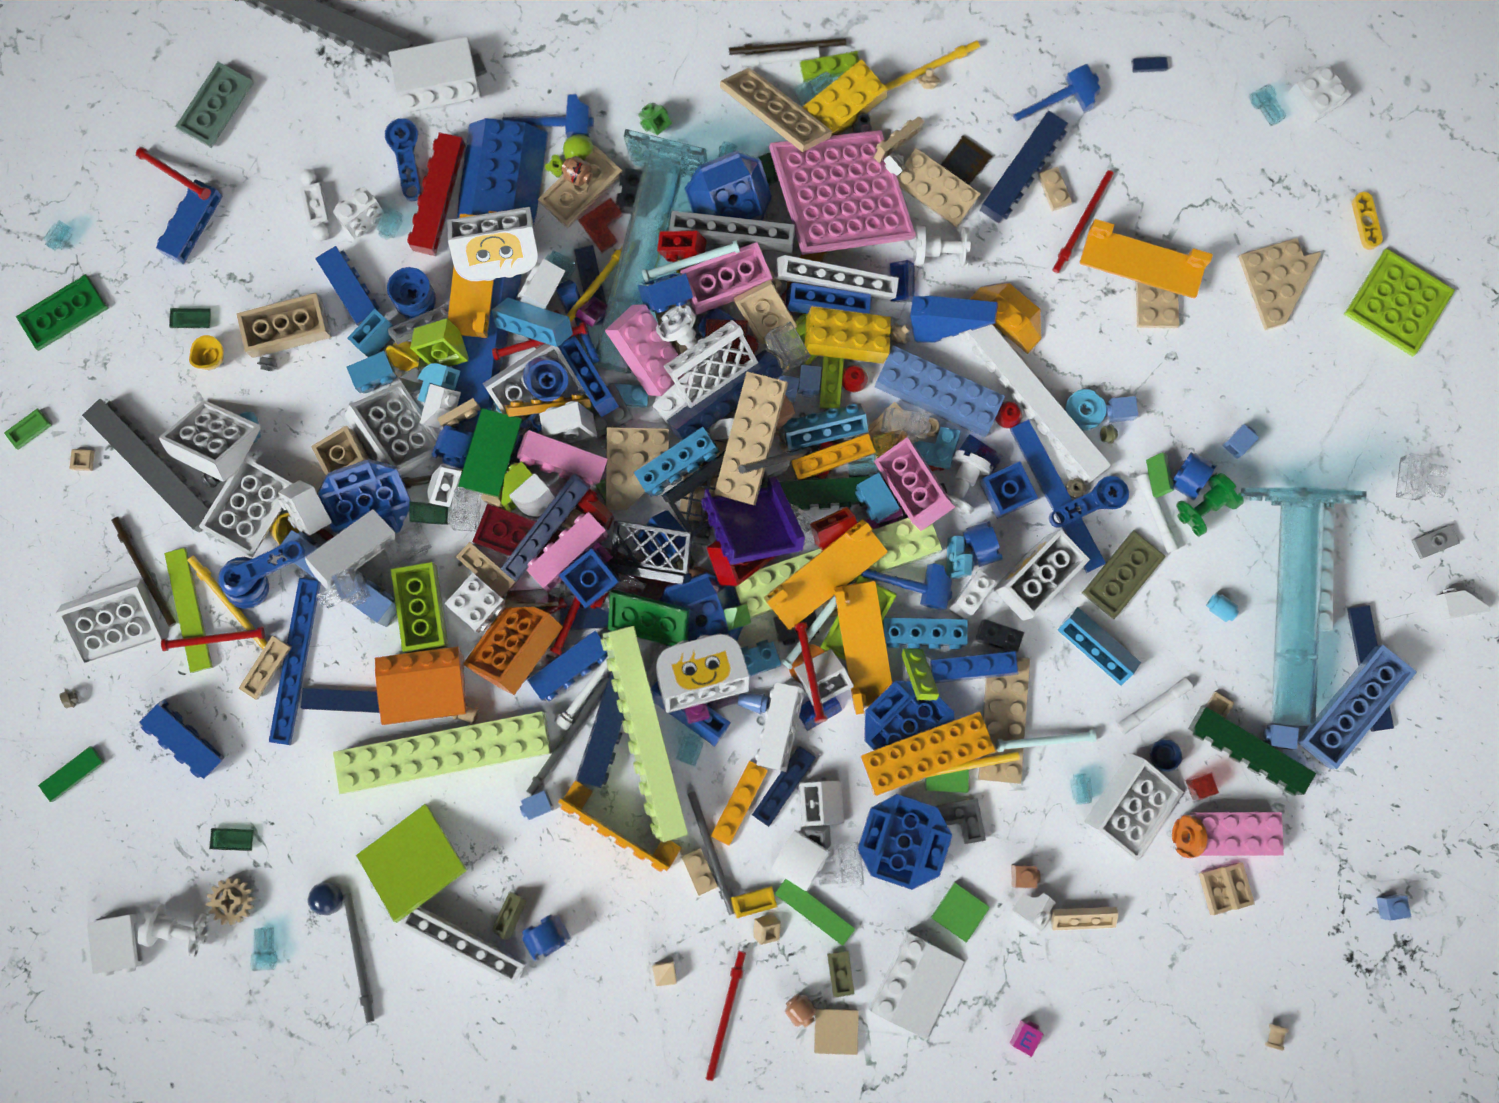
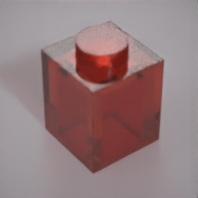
(1202, 786)

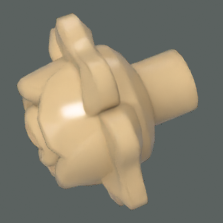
(929, 80)
(900, 333)

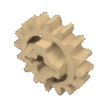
(230, 893)

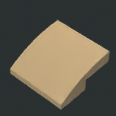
(1226, 888)

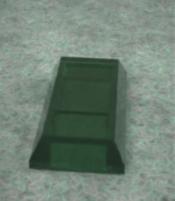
(190, 318)
(428, 513)
(231, 839)

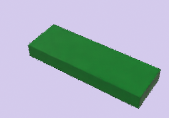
(71, 774)

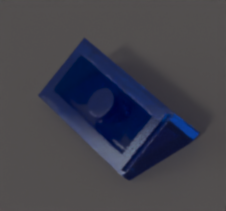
(906, 283)
(976, 447)
(807, 712)

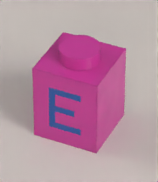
(1026, 1037)

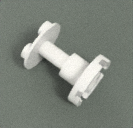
(933, 246)
(678, 326)
(969, 470)
(164, 927)

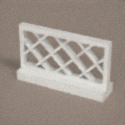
(704, 352)

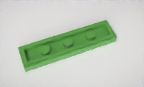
(815, 911)

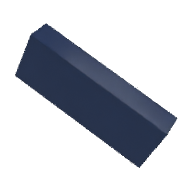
(1152, 64)

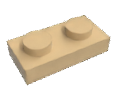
(1054, 189)
(453, 417)
(699, 871)

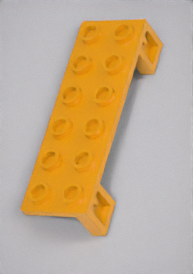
(1143, 260)
(470, 303)
(829, 569)
(863, 642)
(927, 753)
(574, 803)

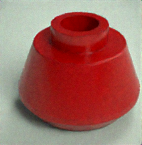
(854, 378)
(1009, 415)

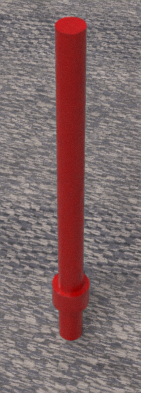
(1065, 253)
(736, 974)

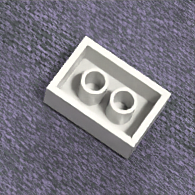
(541, 284)

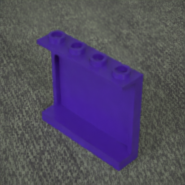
(755, 530)

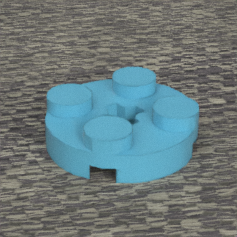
(1093, 402)

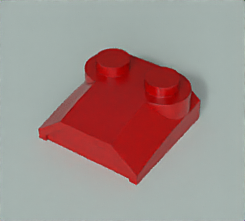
(600, 512)

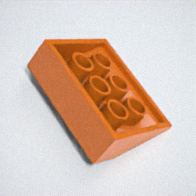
(513, 646)
(420, 685)

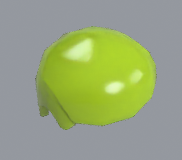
(577, 145)

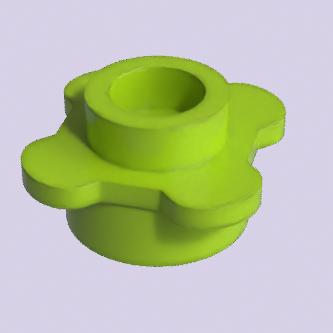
(556, 171)

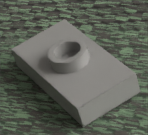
(1435, 542)

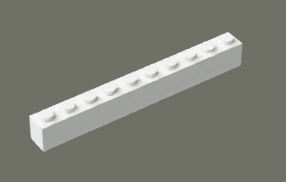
(1037, 402)

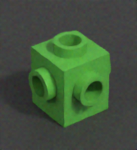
(654, 118)

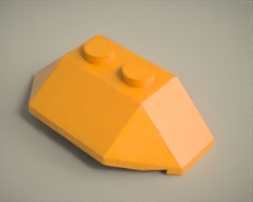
(1016, 314)

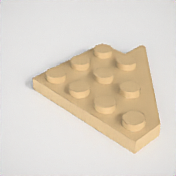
(1277, 279)
(627, 452)

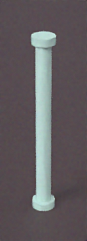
(647, 275)
(810, 632)
(1048, 740)

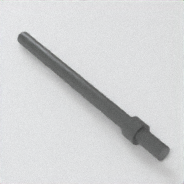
(725, 892)
(366, 999)

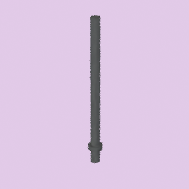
(777, 459)
(538, 780)

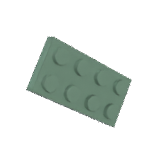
(214, 104)

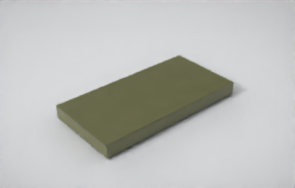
(1123, 574)

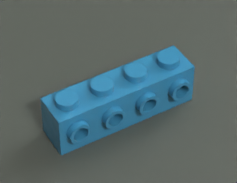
(532, 322)
(825, 426)
(677, 462)
(925, 632)
(1099, 646)
(761, 658)

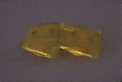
(883, 443)

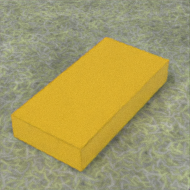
(754, 902)

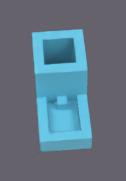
(439, 376)

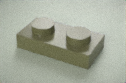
(509, 915)
(840, 974)

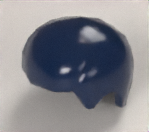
(1165, 755)
(325, 899)

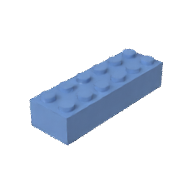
(939, 391)
(378, 607)
(1356, 706)

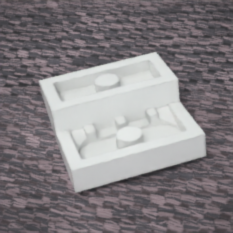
(800, 860)

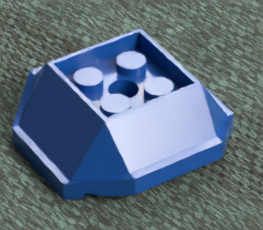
(729, 175)
(378, 480)
(705, 598)
(899, 704)
(927, 846)

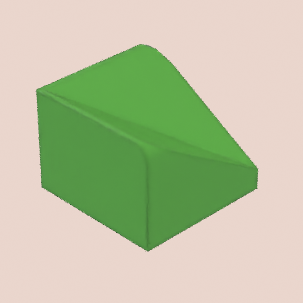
(737, 616)

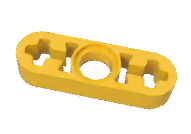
(1362, 228)

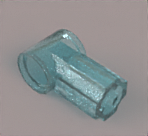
(808, 90)
(1266, 101)
(264, 955)

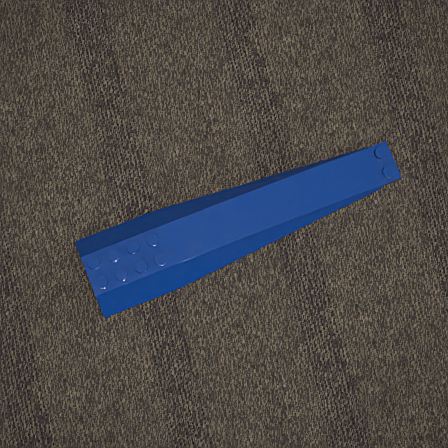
(498, 174)

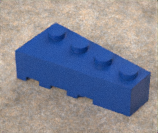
(181, 739)

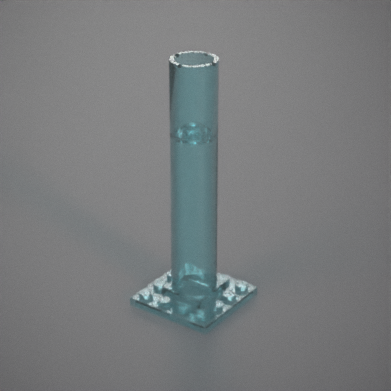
(663, 168)
(1298, 595)

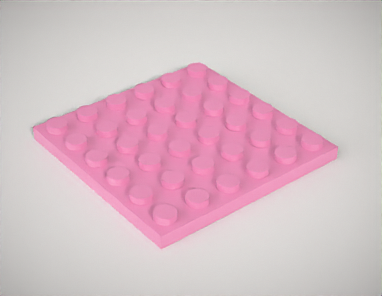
(841, 194)

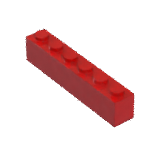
(436, 194)

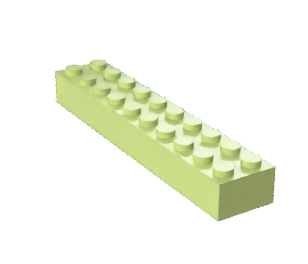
(903, 546)
(644, 734)
(442, 752)

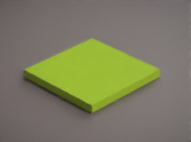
(1399, 302)
(411, 863)

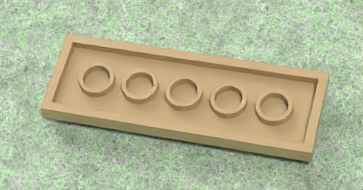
(775, 109)
(751, 437)
(1005, 719)

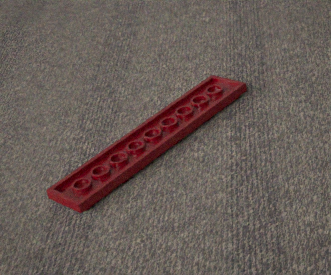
(505, 530)

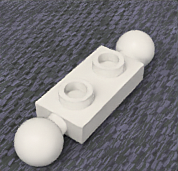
(314, 205)

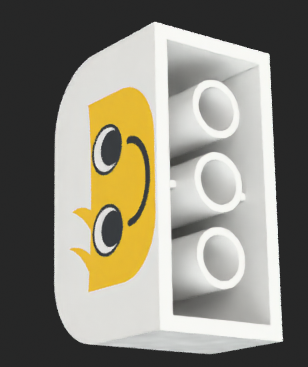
(493, 244)
(1041, 574)
(701, 671)

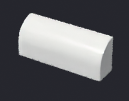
(532, 497)
(350, 548)

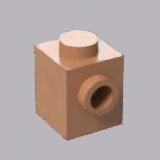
(1025, 876)

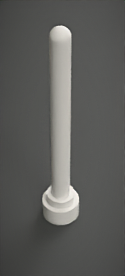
(565, 719)

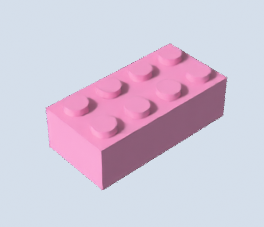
(726, 277)
(643, 348)
(560, 458)
(914, 484)
(566, 551)
(1242, 833)

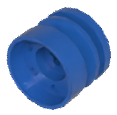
(408, 283)
(254, 596)

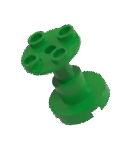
(1221, 494)

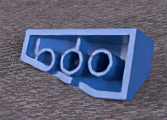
(944, 317)

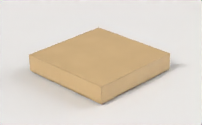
(836, 1031)

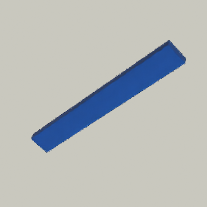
(1055, 491)
(294, 662)

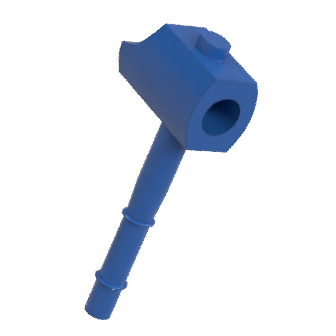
(1081, 84)
(577, 119)
(568, 296)
(934, 590)

